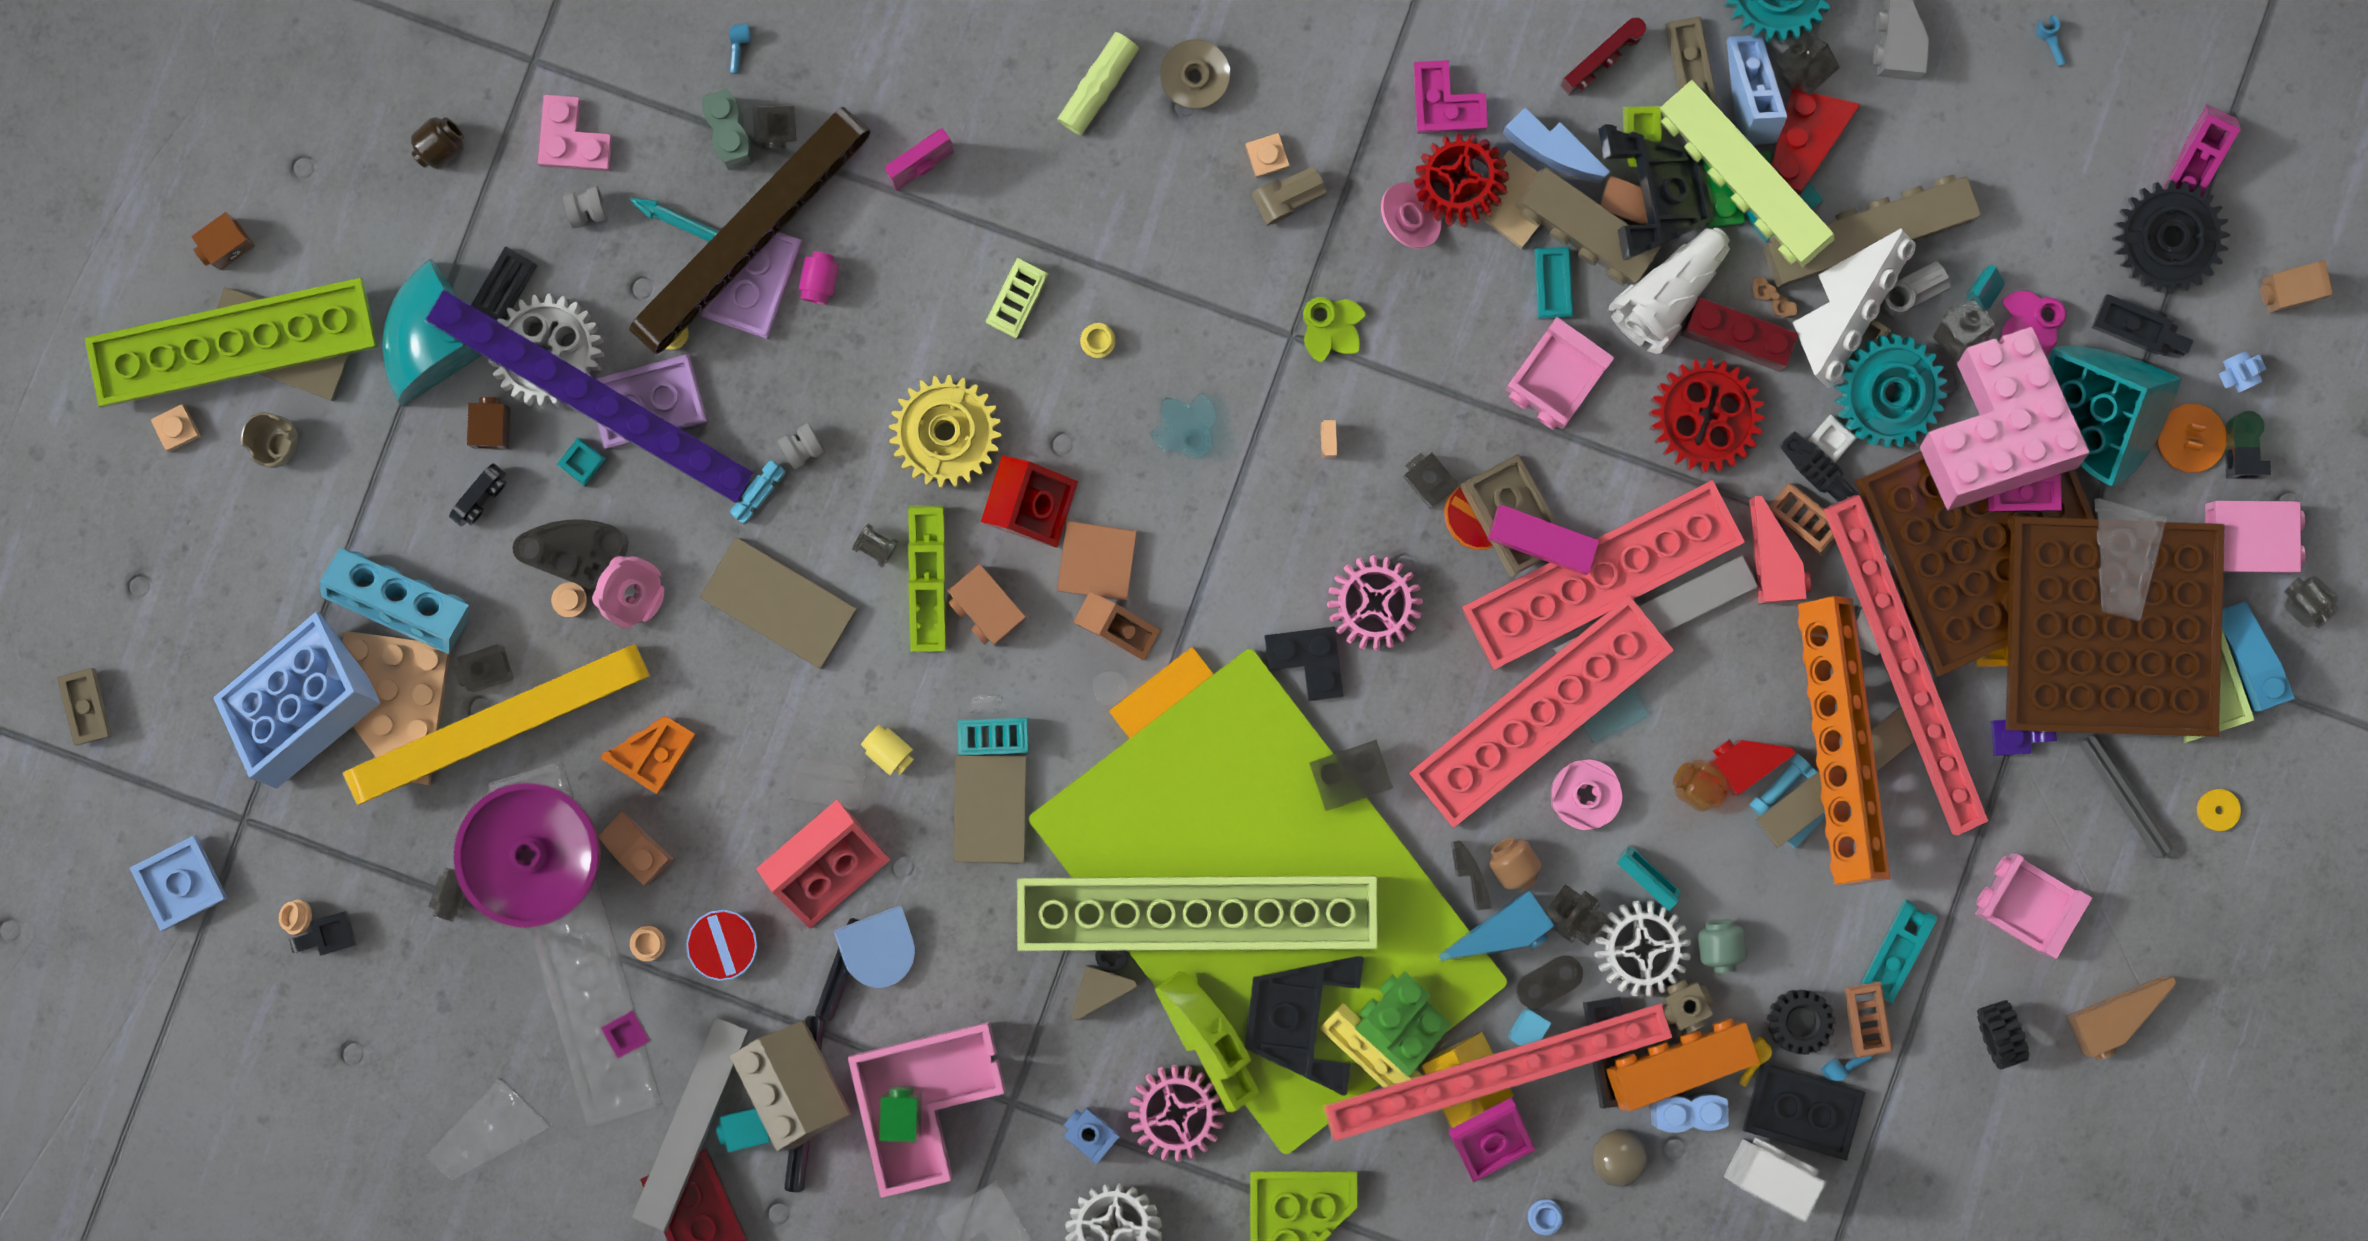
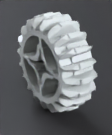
(1645, 964)
(1087, 1225)

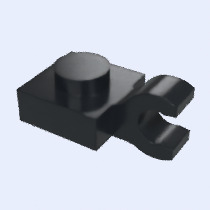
(328, 934)

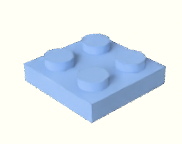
(178, 883)

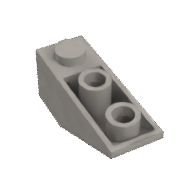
(1902, 41)

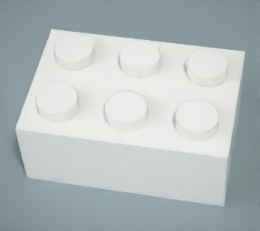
(1775, 1178)

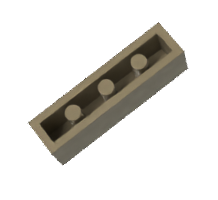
(1582, 224)

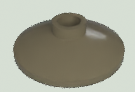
(1190, 57)

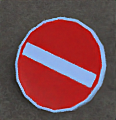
(721, 945)

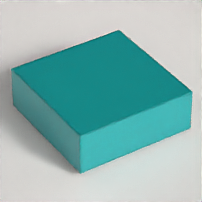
(581, 461)

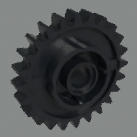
(2197, 231)

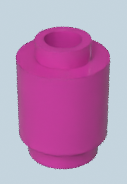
(818, 278)

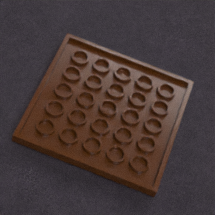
(1951, 561)
(2104, 671)

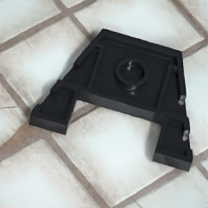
(1671, 188)
(1286, 1018)

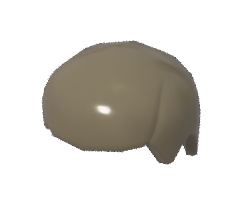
(269, 439)
(1619, 1158)

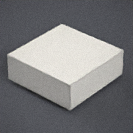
(1832, 438)

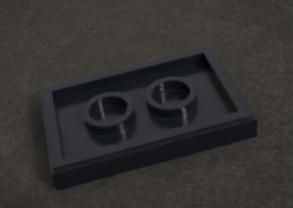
(1803, 1111)

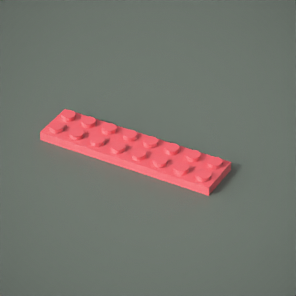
(1624, 564)
(1541, 711)

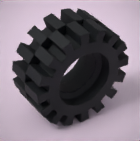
(1822, 1021)
(2003, 1034)

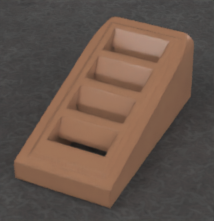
(1798, 528)
(1870, 1047)

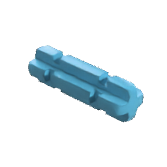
(757, 492)

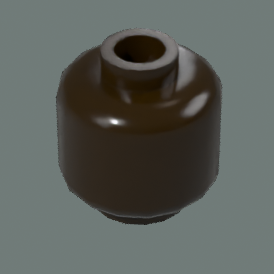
(437, 143)

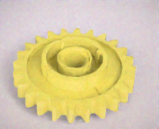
(941, 405)

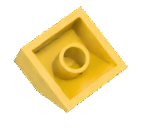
(1463, 1052)

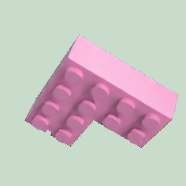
(2021, 427)
(948, 1072)

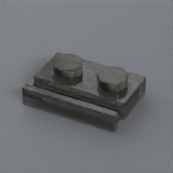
(1350, 775)

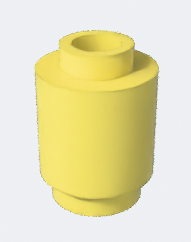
(888, 750)

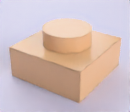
(1267, 155)
(175, 428)

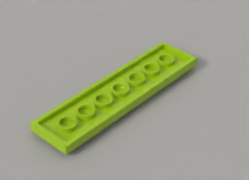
(230, 342)

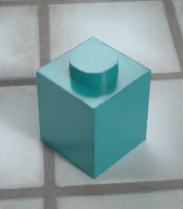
(741, 1130)

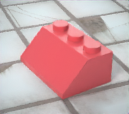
(822, 864)

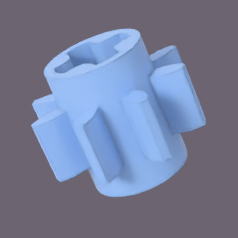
(2242, 371)

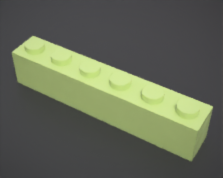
(1747, 175)

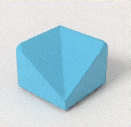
(1528, 1028)

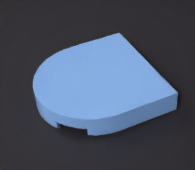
(877, 948)

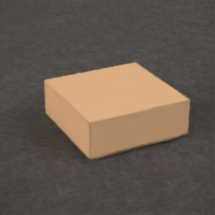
(1328, 439)

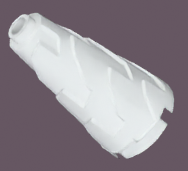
(1665, 296)

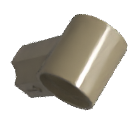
(1280, 199)

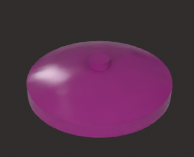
(526, 855)

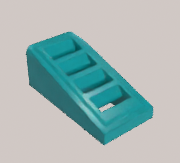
(1022, 736)

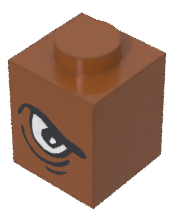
(221, 242)

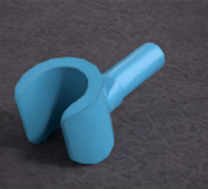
(738, 35)
(2051, 38)
(1837, 1072)

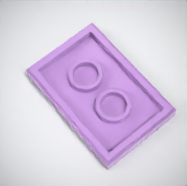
(757, 291)
(664, 389)

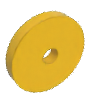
(2230, 810)

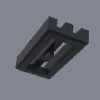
(516, 291)

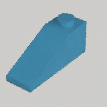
(2254, 659)
(1509, 929)

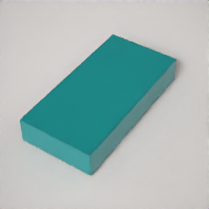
(1553, 283)
(1649, 877)

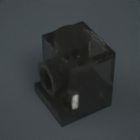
(1429, 492)

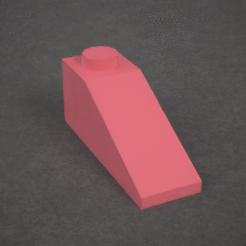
(1777, 564)

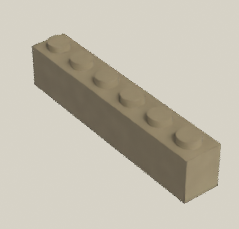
(1917, 213)

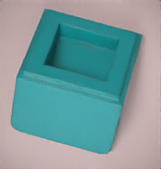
(1986, 287)

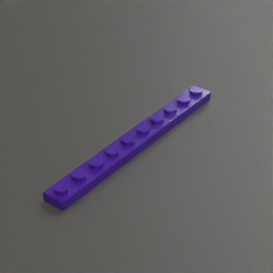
(588, 396)

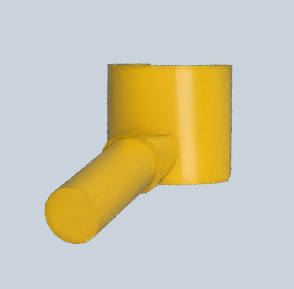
(1763, 1052)

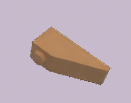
(2116, 1019)

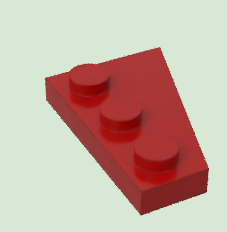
(1809, 134)

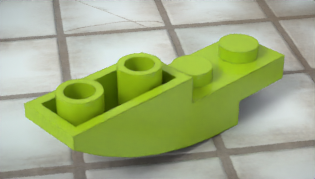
(1209, 1033)

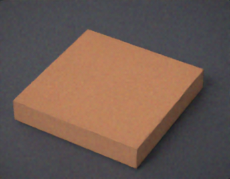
(1096, 560)

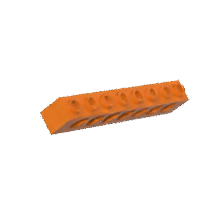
(1856, 752)

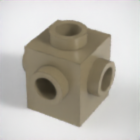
(1674, 1002)

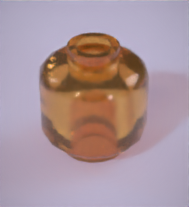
(1700, 785)

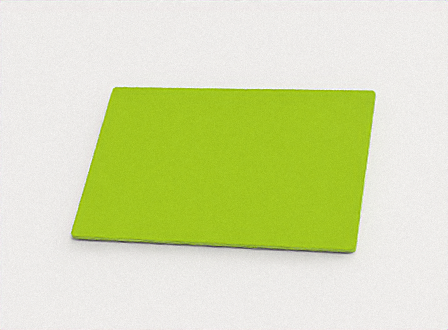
(1232, 794)

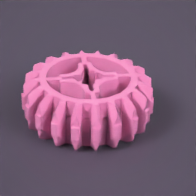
(1398, 584)
(1153, 1121)

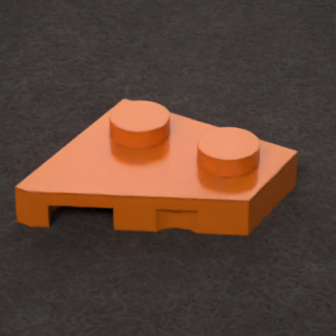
(652, 753)

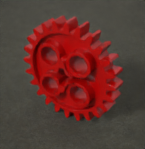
(1677, 405)

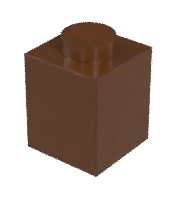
(488, 424)

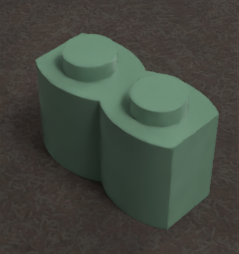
(728, 135)

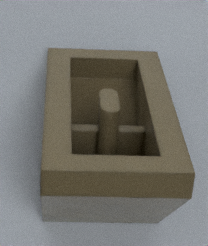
(1098, 989)

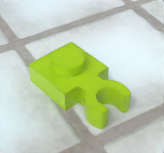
(1644, 121)

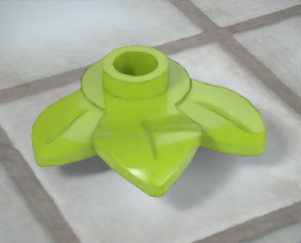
(1336, 331)

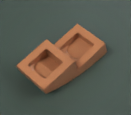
(1624, 201)

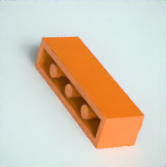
(1682, 1065)

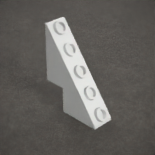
(1855, 296)

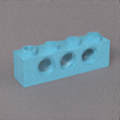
(404, 616)

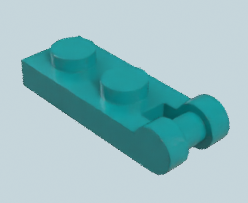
(1899, 950)

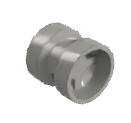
(585, 207)
(801, 446)

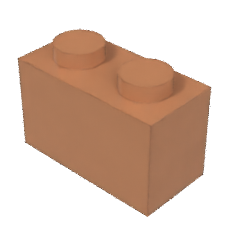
(986, 605)

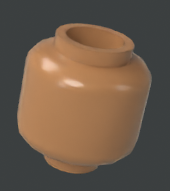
(1515, 864)

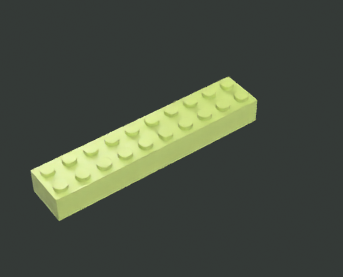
(1197, 913)

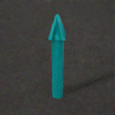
(653, 210)

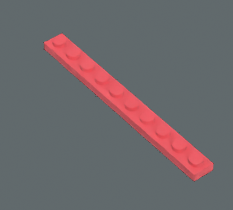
(1905, 664)
(1496, 1072)

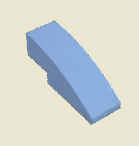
(1554, 148)

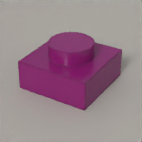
(625, 1034)

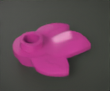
(2027, 312)

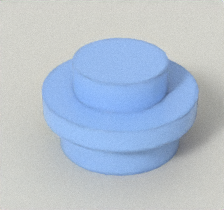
(1545, 1217)

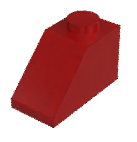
(1747, 762)

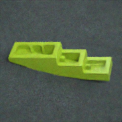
(927, 578)

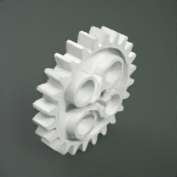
(579, 354)

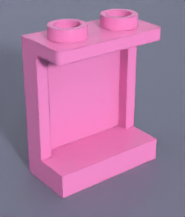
(1558, 374)
(2260, 535)
(2031, 905)

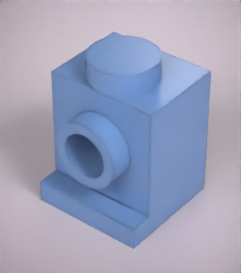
(1104, 1137)

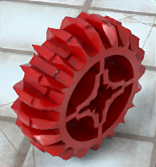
(1436, 171)

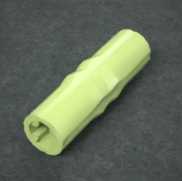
(1098, 83)

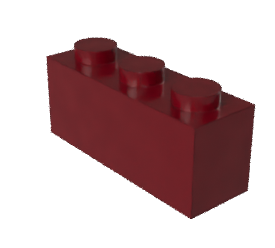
(1739, 334)

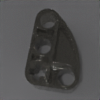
(579, 539)

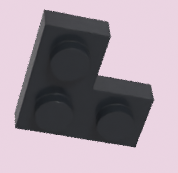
(1316, 652)

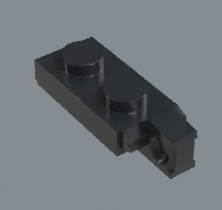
(2139, 327)

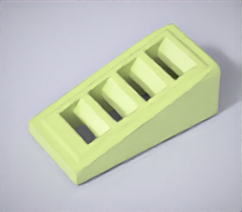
(1012, 280)

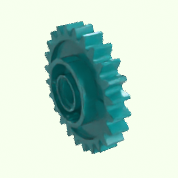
(1778, 16)
(1914, 396)

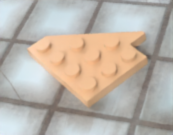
(409, 685)

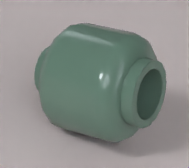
(1722, 945)

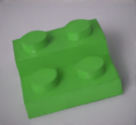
(1402, 1023)

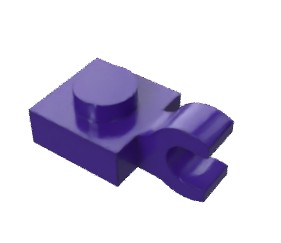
(2016, 742)

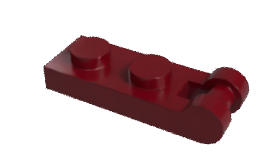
(1605, 55)

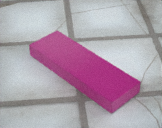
(1543, 540)

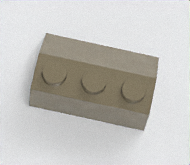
(790, 1086)

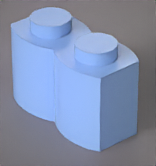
(1700, 1110)

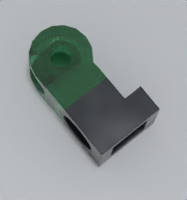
(2243, 447)

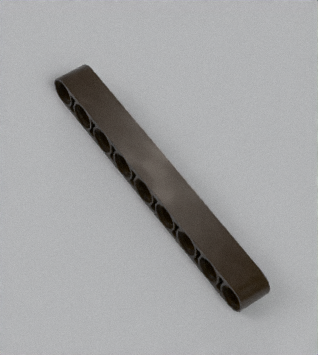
(749, 230)

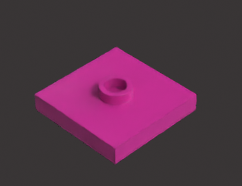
(919, 159)
(1492, 1140)

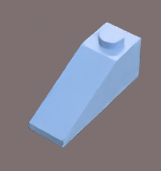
(1754, 91)

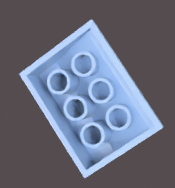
(295, 702)

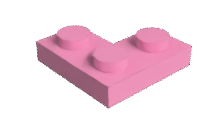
(562, 143)

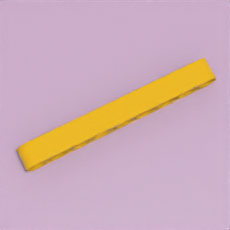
(496, 724)

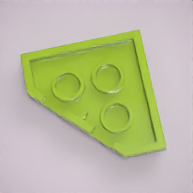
(1300, 1203)

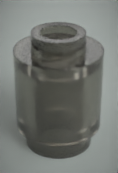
(448, 897)

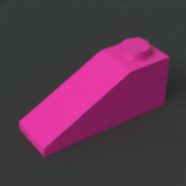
(2204, 148)

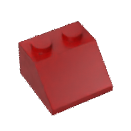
(1029, 501)

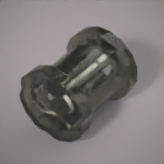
(875, 545)

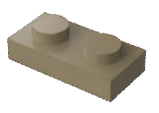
(84, 706)

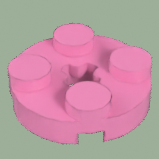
(613, 584)
(1605, 788)

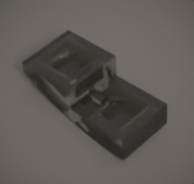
(1466, 865)

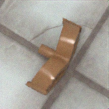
(1780, 304)

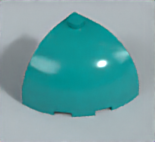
(414, 351)
(2116, 406)

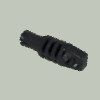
(1817, 467)

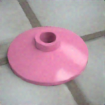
(1406, 217)

